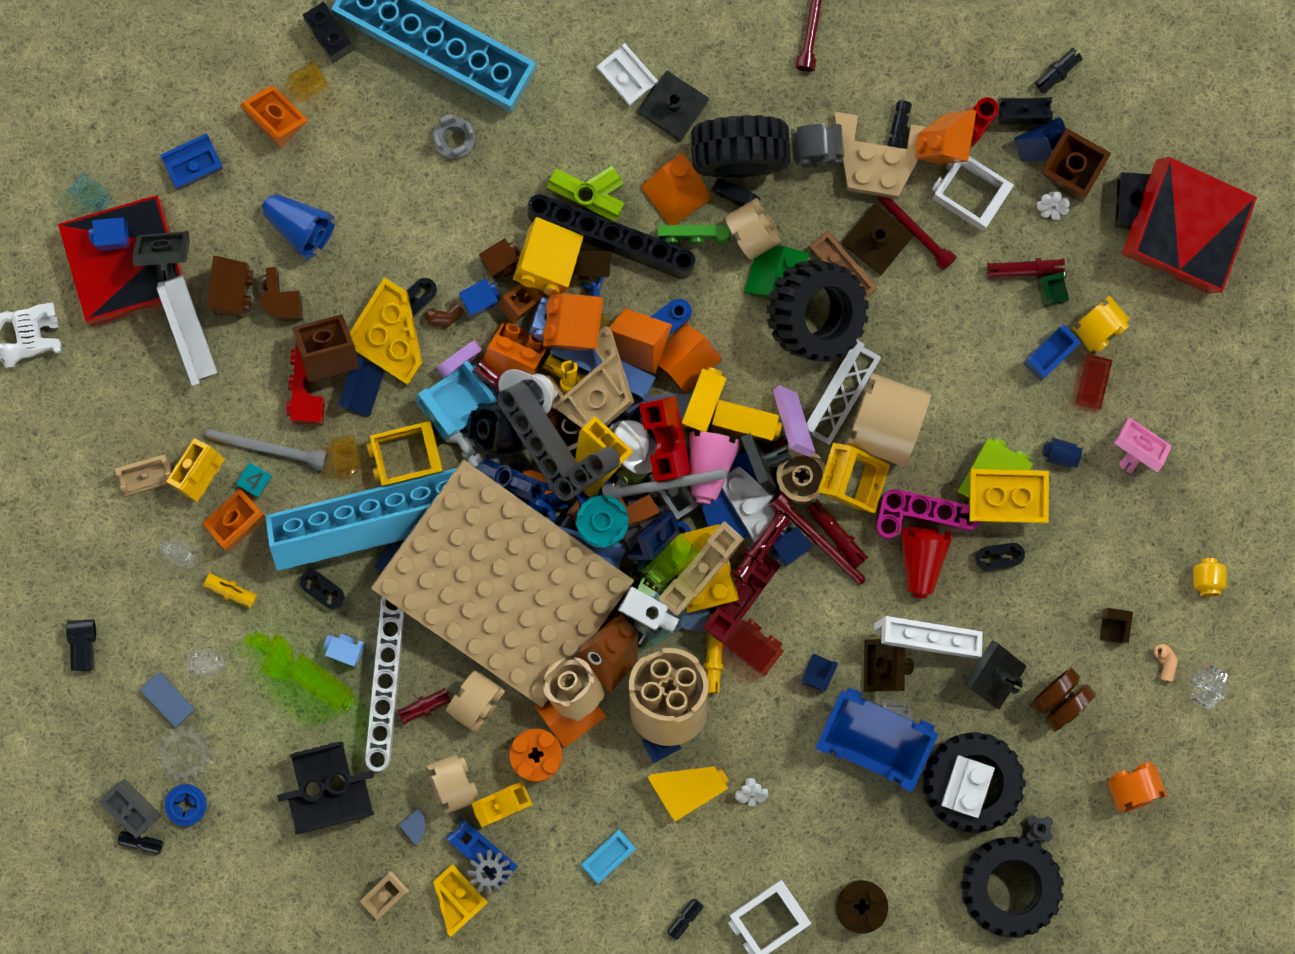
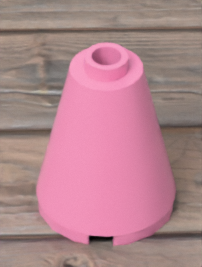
(707, 454)

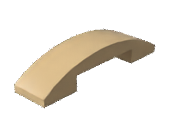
(701, 569)

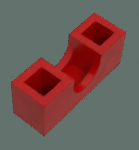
(303, 406)
(671, 453)

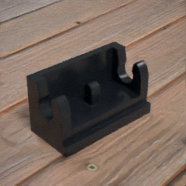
(1024, 110)

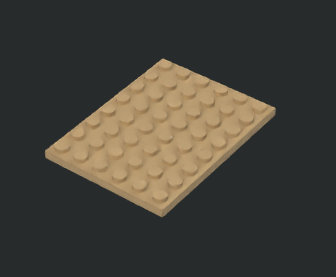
(501, 581)

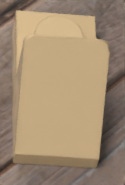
(384, 895)

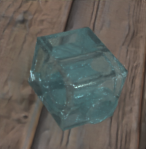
(82, 186)

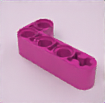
(930, 515)

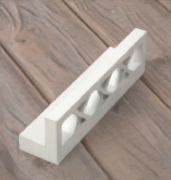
(186, 329)
(835, 384)
(930, 637)

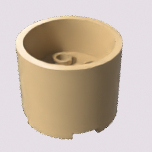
(889, 419)
(672, 716)

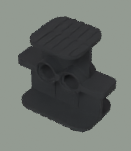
(329, 806)

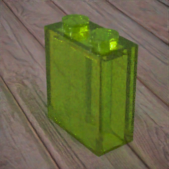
(322, 684)

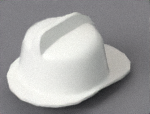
(538, 384)
(641, 443)

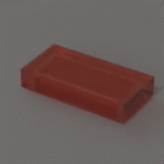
(1093, 382)

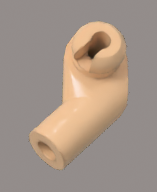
(1168, 660)

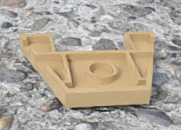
(875, 167)
(601, 392)

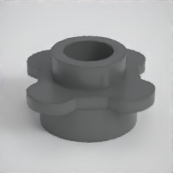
(1034, 823)

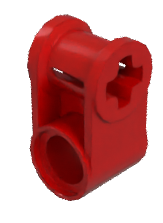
(983, 122)

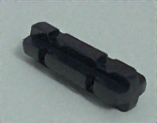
(899, 124)

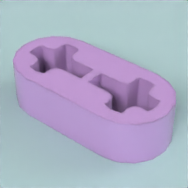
(454, 362)

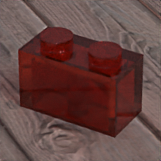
(754, 647)

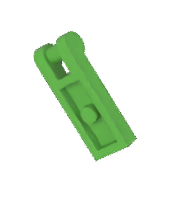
(694, 233)

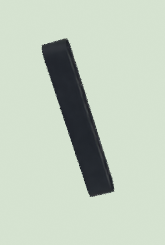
(620, 245)

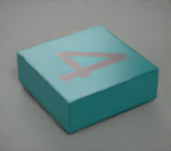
(254, 480)

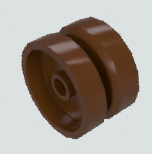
(1066, 703)

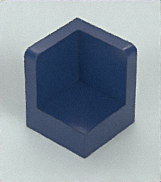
(819, 672)

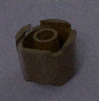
(872, 917)

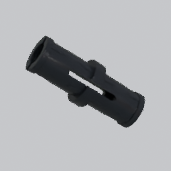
(1058, 70)

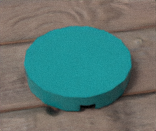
(602, 521)

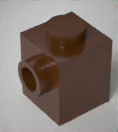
(500, 258)

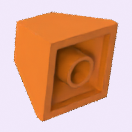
(676, 190)

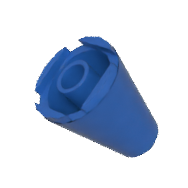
(299, 223)

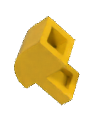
(501, 804)

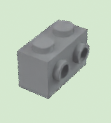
(676, 500)

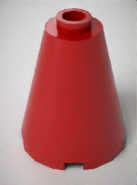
(923, 558)

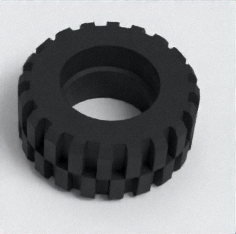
(740, 146)
(845, 316)
(998, 756)
(1047, 893)

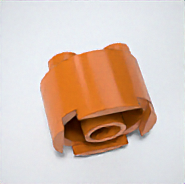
(545, 743)
(1137, 788)

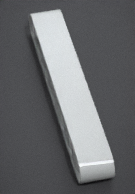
(378, 693)

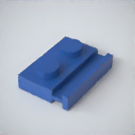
(191, 161)

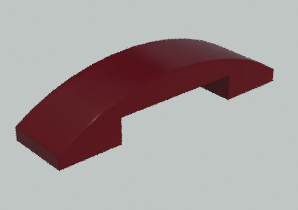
(730, 614)

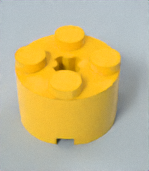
(1101, 324)

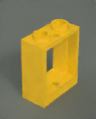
(431, 446)
(838, 474)

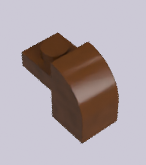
(277, 304)

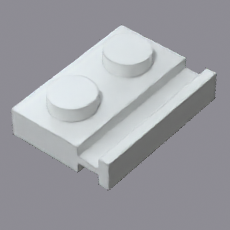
(627, 75)
(967, 786)

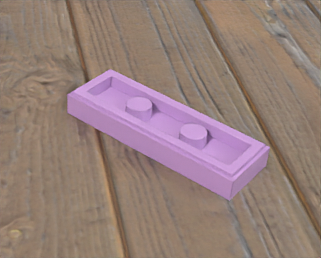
(793, 420)

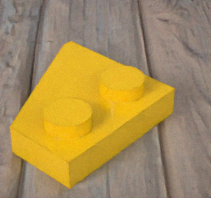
(457, 899)

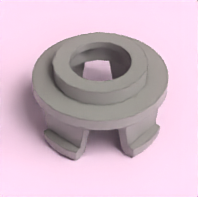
(450, 123)

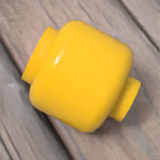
(1209, 577)

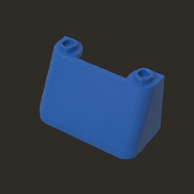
(877, 738)

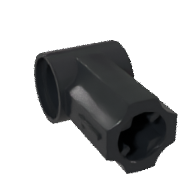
(81, 637)

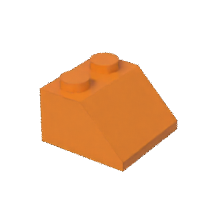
(947, 138)
(572, 322)

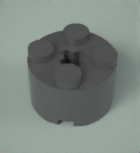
(817, 144)

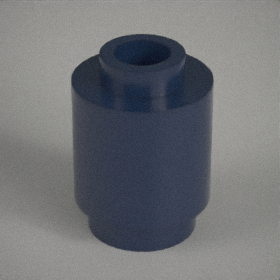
(1062, 453)

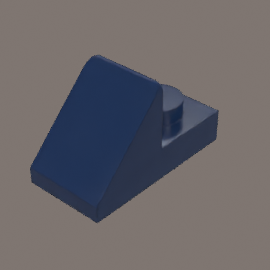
(1040, 141)

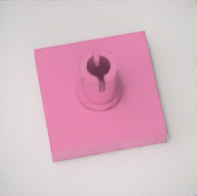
(1141, 446)

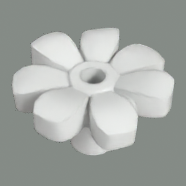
(1053, 205)
(751, 793)

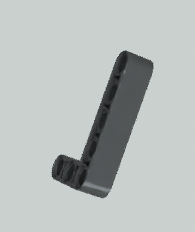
(547, 447)

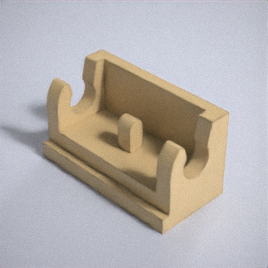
(144, 474)

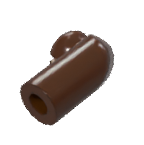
(442, 318)

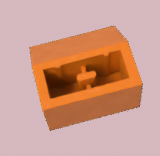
(515, 350)

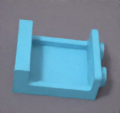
(453, 399)

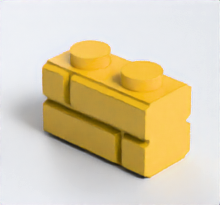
(195, 470)

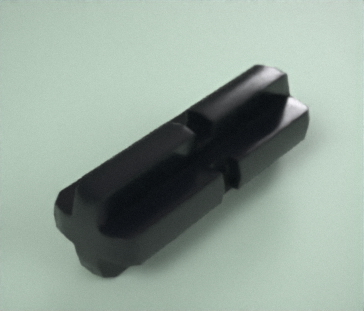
(145, 844)
(682, 923)

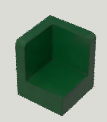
(1053, 289)

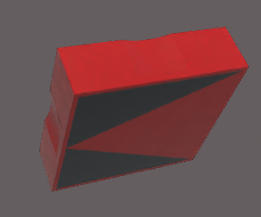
(1189, 225)
(107, 279)

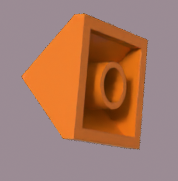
(274, 115)
(640, 339)
(686, 356)
(234, 520)
(566, 728)

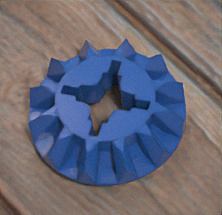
(178, 795)

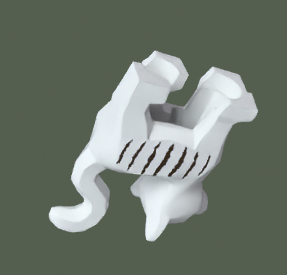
(28, 327)

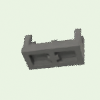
(130, 808)

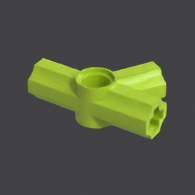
(600, 186)

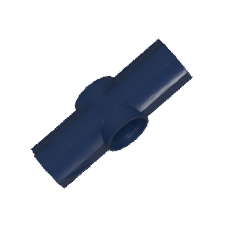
(513, 480)

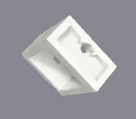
(984, 173)
(792, 905)

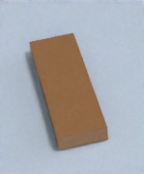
(829, 250)

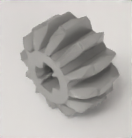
(487, 881)

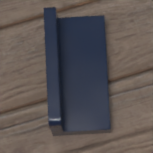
(362, 388)
(655, 537)

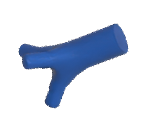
(595, 287)

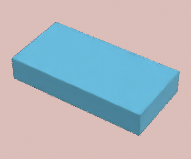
(608, 856)

